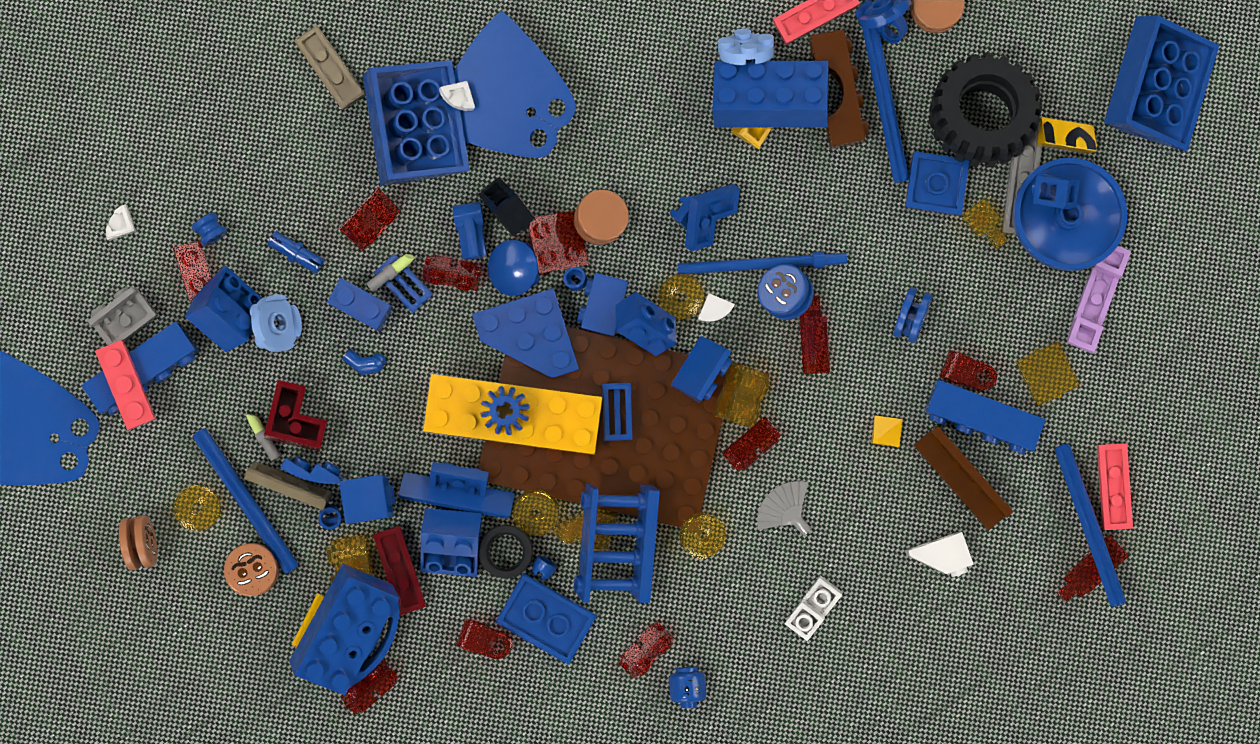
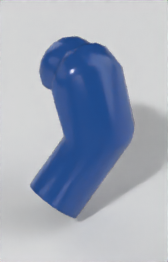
(366, 365)

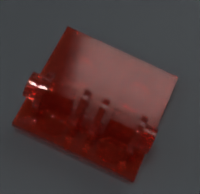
(369, 219)
(557, 242)

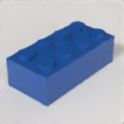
(771, 94)

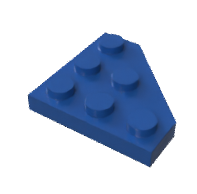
(530, 333)

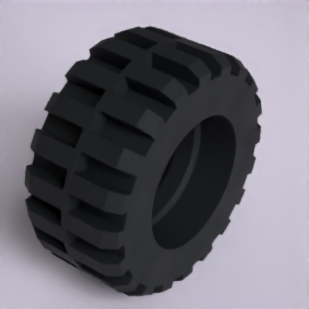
(997, 78)

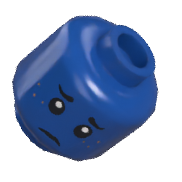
(687, 686)

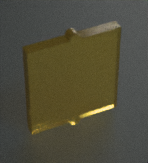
(1047, 373)

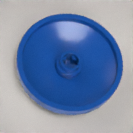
(1072, 236)

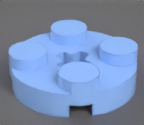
(746, 46)
(262, 320)

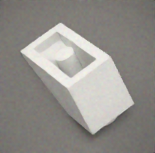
(944, 554)

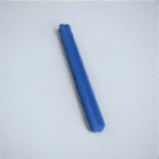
(886, 105)
(245, 500)
(1090, 525)

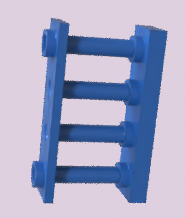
(641, 558)

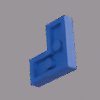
(704, 212)

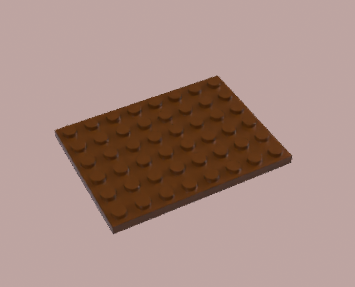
(670, 431)

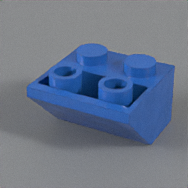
(224, 309)
(701, 368)
(450, 542)

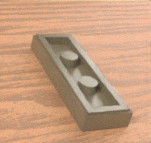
(329, 67)
(288, 485)

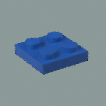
(936, 184)

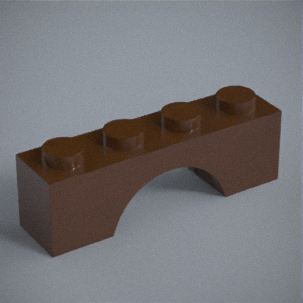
(845, 125)

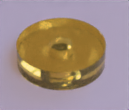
(684, 284)
(539, 500)
(210, 508)
(691, 532)

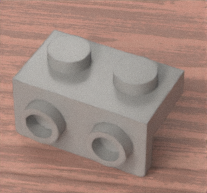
(122, 316)

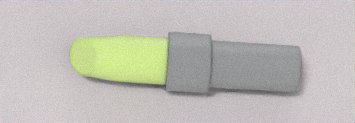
(390, 272)
(259, 431)

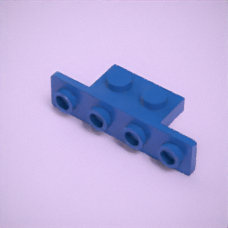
(457, 489)

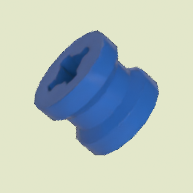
(209, 229)

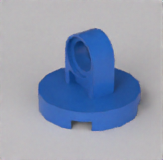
(884, 12)

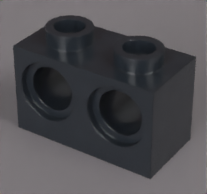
(506, 207)

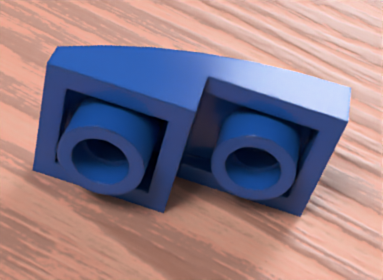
(321, 473)

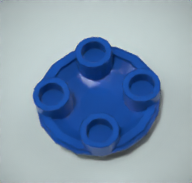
(513, 267)

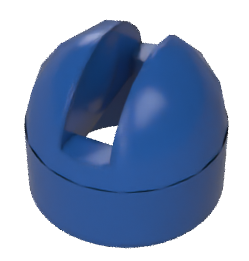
(580, 274)
(331, 521)
(544, 566)

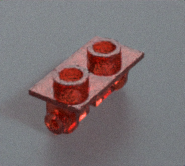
(192, 267)
(438, 271)
(741, 452)
(655, 641)
(359, 695)

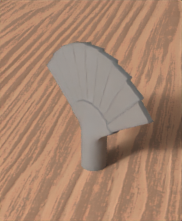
(784, 507)

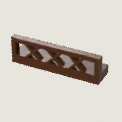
(962, 478)

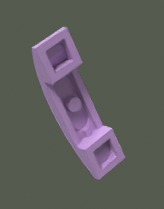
(1096, 299)

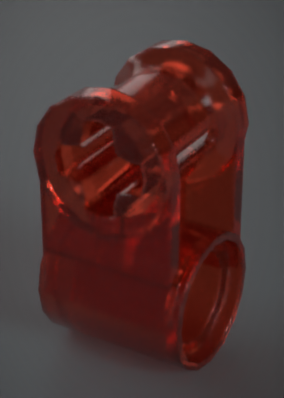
(963, 371)
(478, 638)

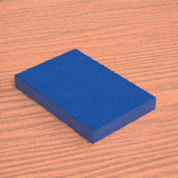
(546, 618)

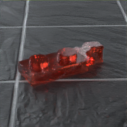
(814, 340)
(1084, 575)

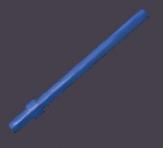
(817, 260)

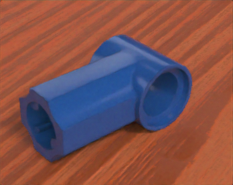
(469, 224)

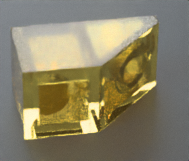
(571, 528)

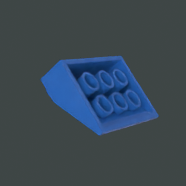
(1161, 82)
(412, 124)

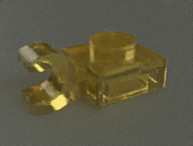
(983, 220)

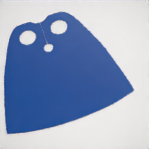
(506, 79)
(29, 413)

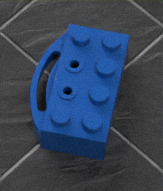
(336, 630)

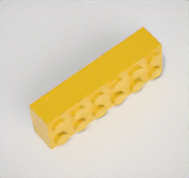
(555, 417)

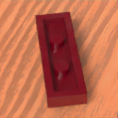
(400, 569)

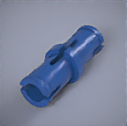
(296, 252)

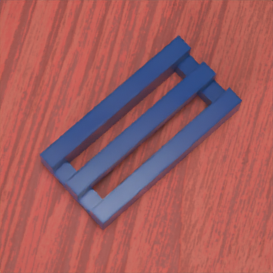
(419, 300)
(617, 386)

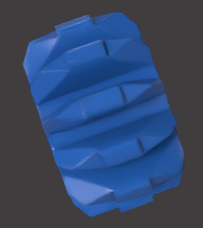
(501, 401)

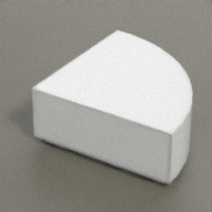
(458, 96)
(120, 223)
(715, 309)

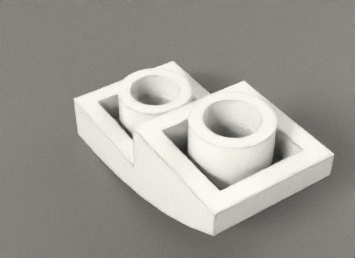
(813, 608)

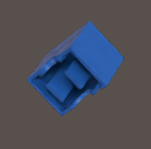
(367, 499)

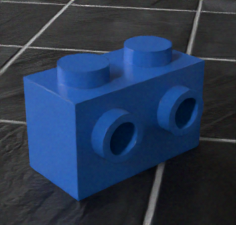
(645, 324)

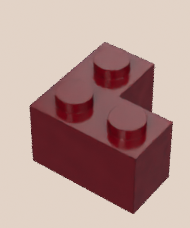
(287, 424)

